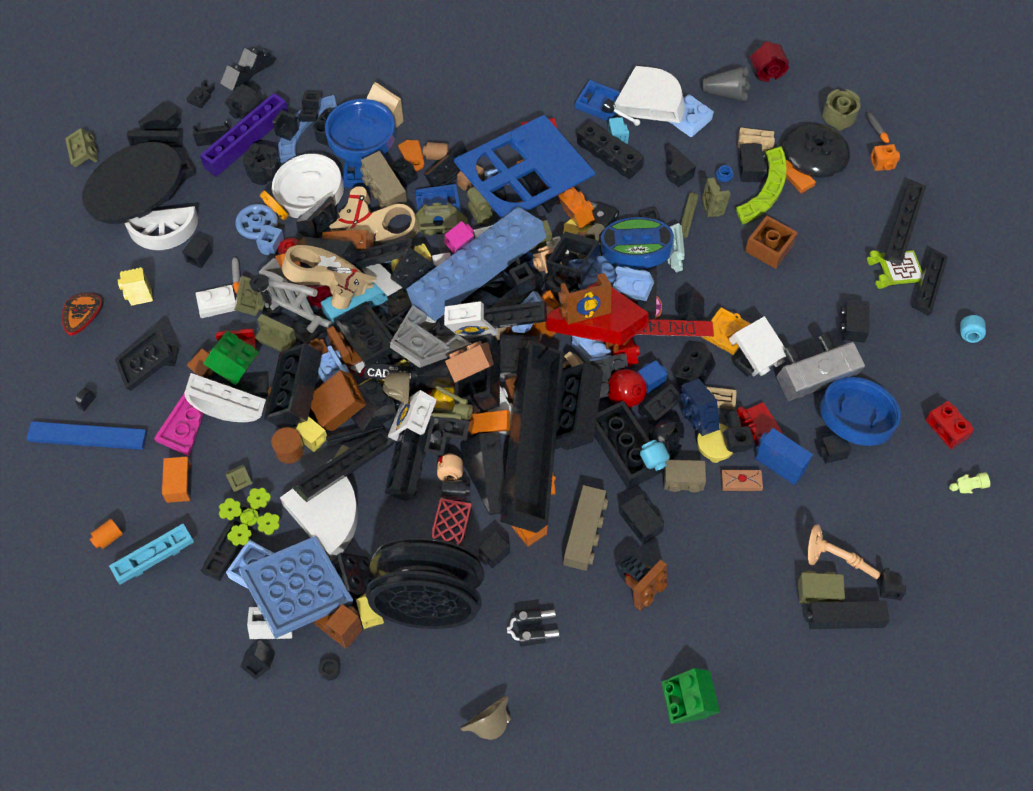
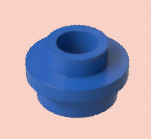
(724, 173)

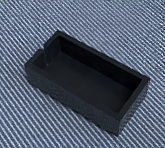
(483, 387)

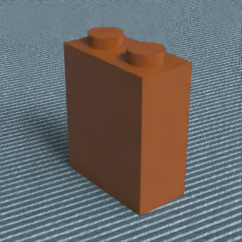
(337, 400)

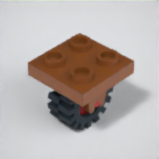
(643, 579)

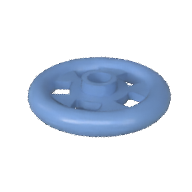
(256, 209)

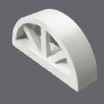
(172, 218)
(222, 401)

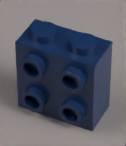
(700, 407)

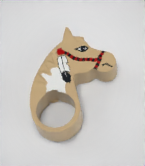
(329, 270)

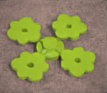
(249, 516)

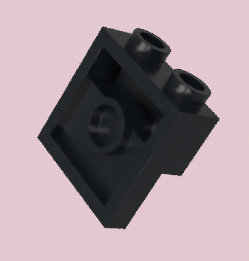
(609, 365)

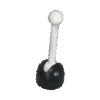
(609, 107)

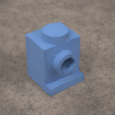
(269, 240)

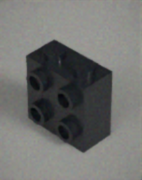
(431, 375)

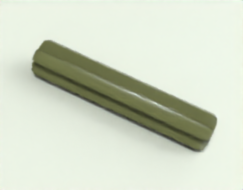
(688, 214)

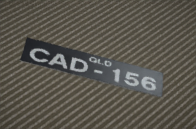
(380, 371)

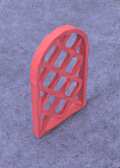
(449, 528)

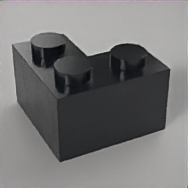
(442, 430)

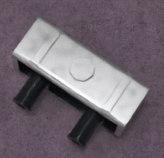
(819, 370)

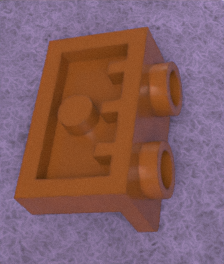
(340, 343)

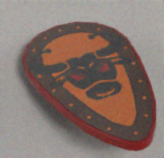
(80, 312)

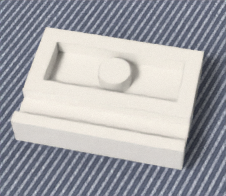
(216, 301)

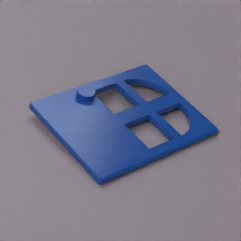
(544, 152)

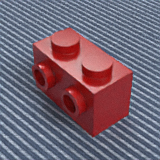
(949, 424)

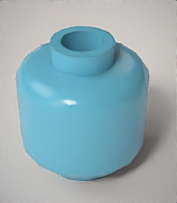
(973, 328)
(654, 455)

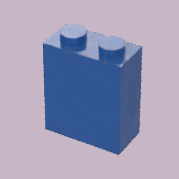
(783, 456)

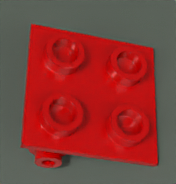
(759, 420)

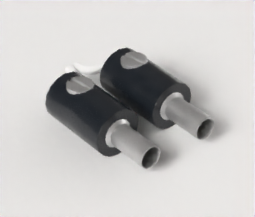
(530, 617)

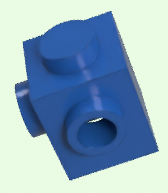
(654, 375)

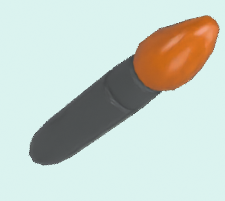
(883, 136)

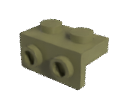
(248, 300)

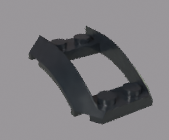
(508, 299)

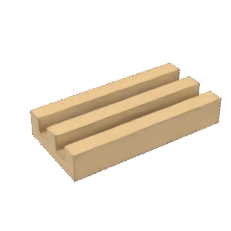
(724, 402)

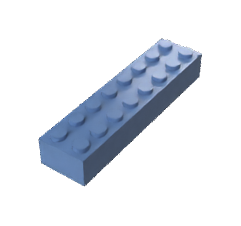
(476, 263)

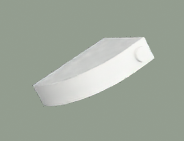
(652, 95)
(328, 516)

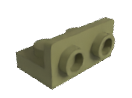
(81, 147)
(714, 199)
(275, 334)

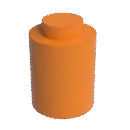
(105, 534)

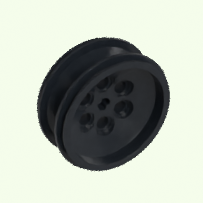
(425, 583)

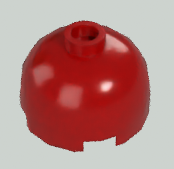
(628, 387)

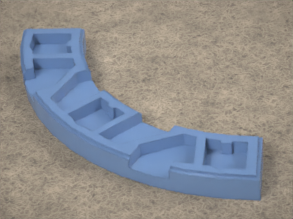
(287, 148)

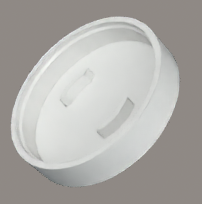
(306, 182)

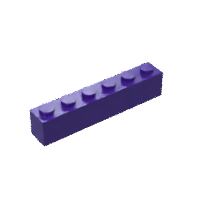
(242, 135)

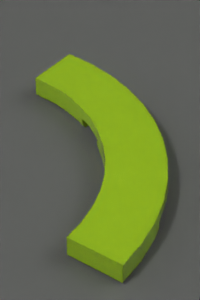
(771, 190)

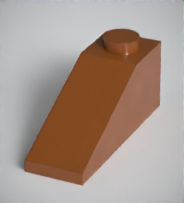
(360, 238)

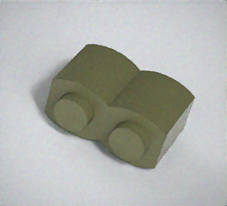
(479, 207)

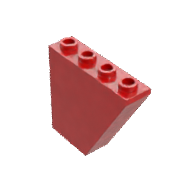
(615, 328)

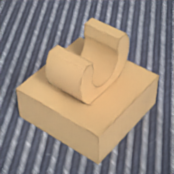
(573, 360)

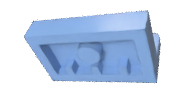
(633, 283)

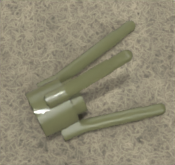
(460, 410)

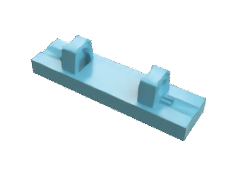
(151, 554)

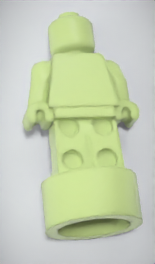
(966, 484)

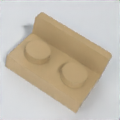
(756, 136)

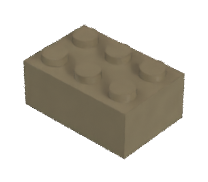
(382, 181)

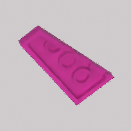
(180, 427)

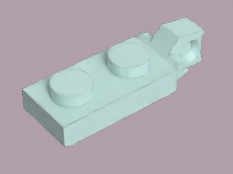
(678, 253)

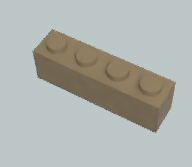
(584, 528)

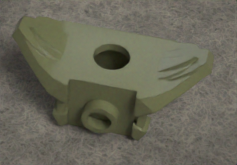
(449, 214)

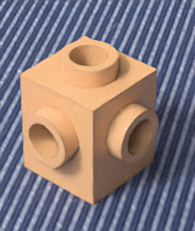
(541, 258)

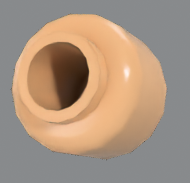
(449, 467)

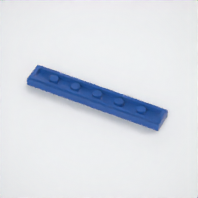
(87, 435)

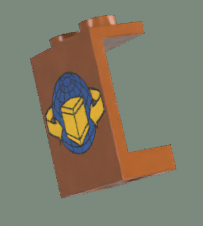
(587, 302)

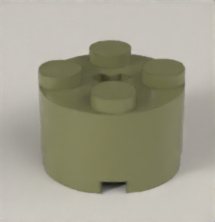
(841, 109)

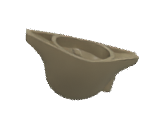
(397, 386)
(490, 722)

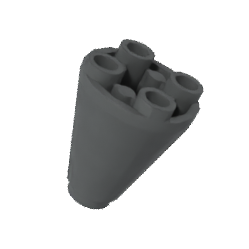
(729, 84)

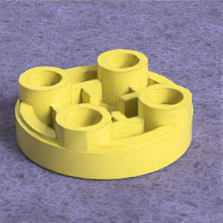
(713, 445)

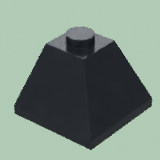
(317, 219)

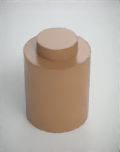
(435, 151)

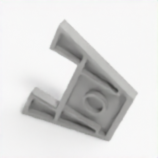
(421, 346)

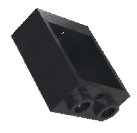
(571, 242)

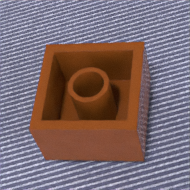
(771, 242)

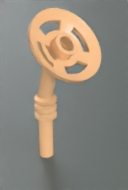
(819, 545)

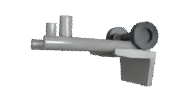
(272, 284)

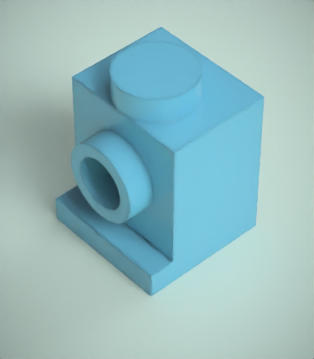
(618, 129)

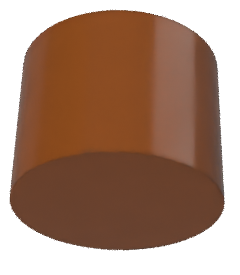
(287, 445)

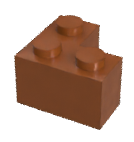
(341, 625)

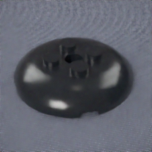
(816, 150)

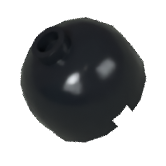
(668, 432)

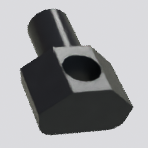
(735, 431)

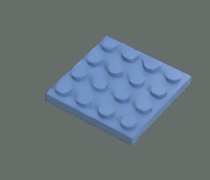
(295, 586)

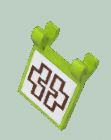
(894, 274)

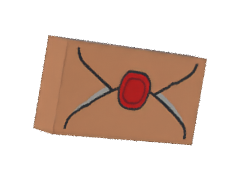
(741, 480)

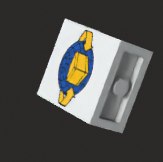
(468, 320)
(413, 415)

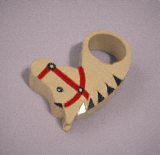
(359, 217)

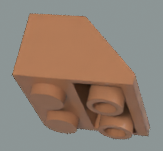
(468, 362)

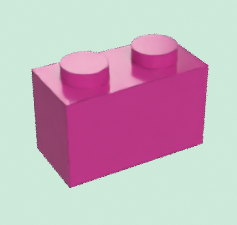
(459, 237)

